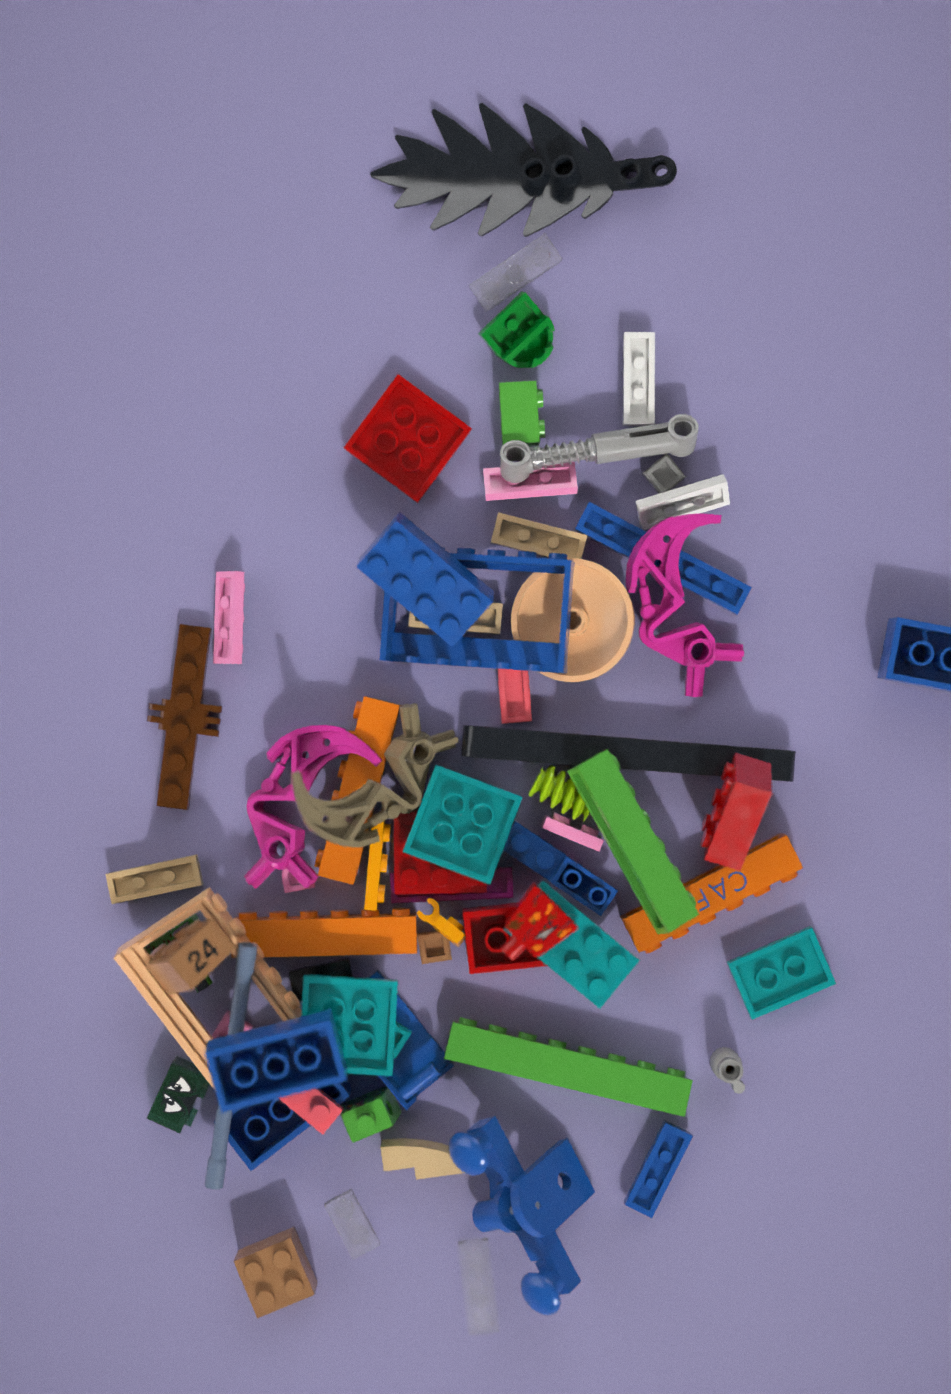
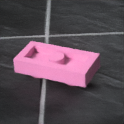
(561, 825)

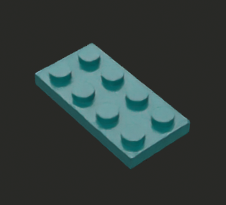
(587, 957)

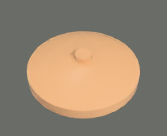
(599, 621)

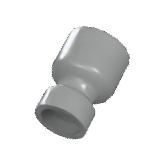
(728, 1067)

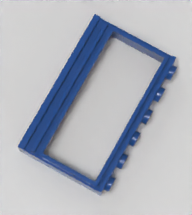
(482, 651)

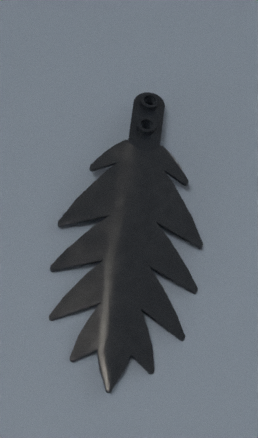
(557, 175)

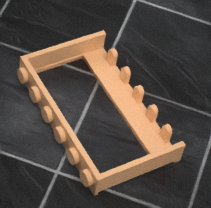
(172, 1008)

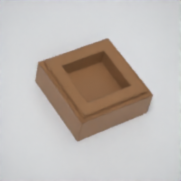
(433, 947)

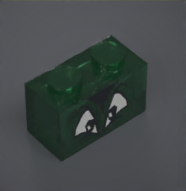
(178, 1095)

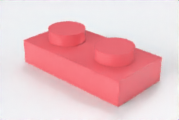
(314, 1107)

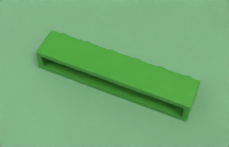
(633, 842)

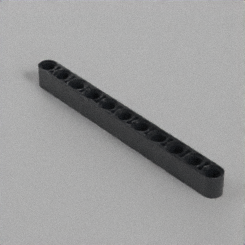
(630, 752)

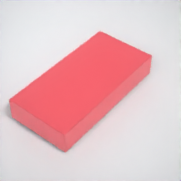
(514, 696)

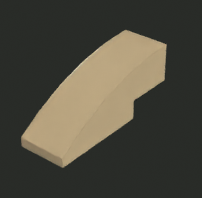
(425, 1156)

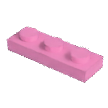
(540, 483)
(228, 617)

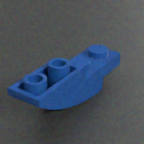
(559, 868)

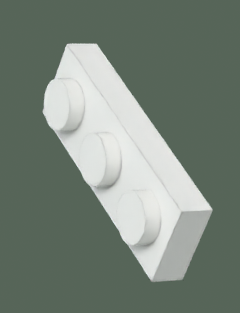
(638, 378)
(683, 500)

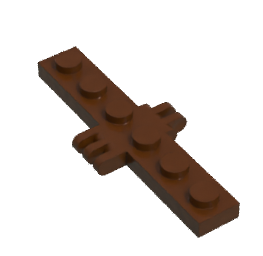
(184, 717)

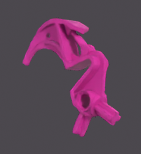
(679, 641)
(271, 829)

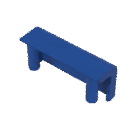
(419, 1060)

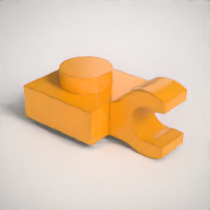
(448, 928)

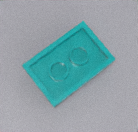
(781, 972)

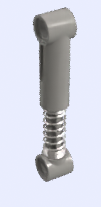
(602, 447)

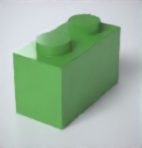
(520, 412)

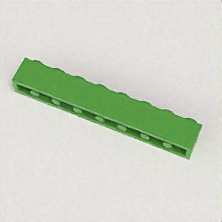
(568, 1068)

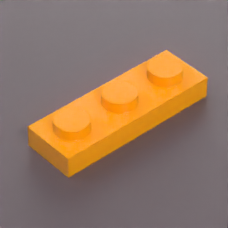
(376, 864)

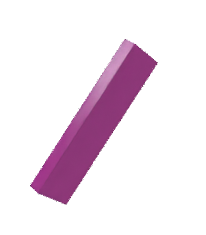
(499, 888)

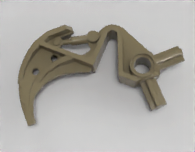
(347, 815)

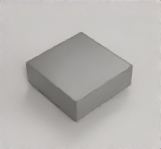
(663, 474)

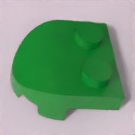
(520, 333)

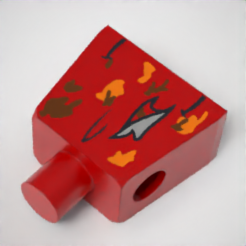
(536, 924)

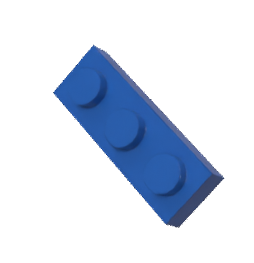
(658, 1169)

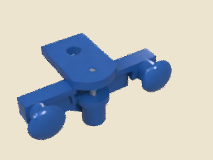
(527, 1204)

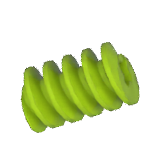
(559, 792)

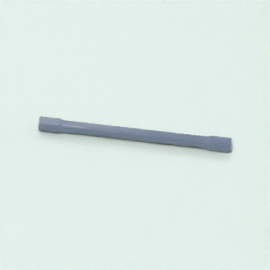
(244, 970)

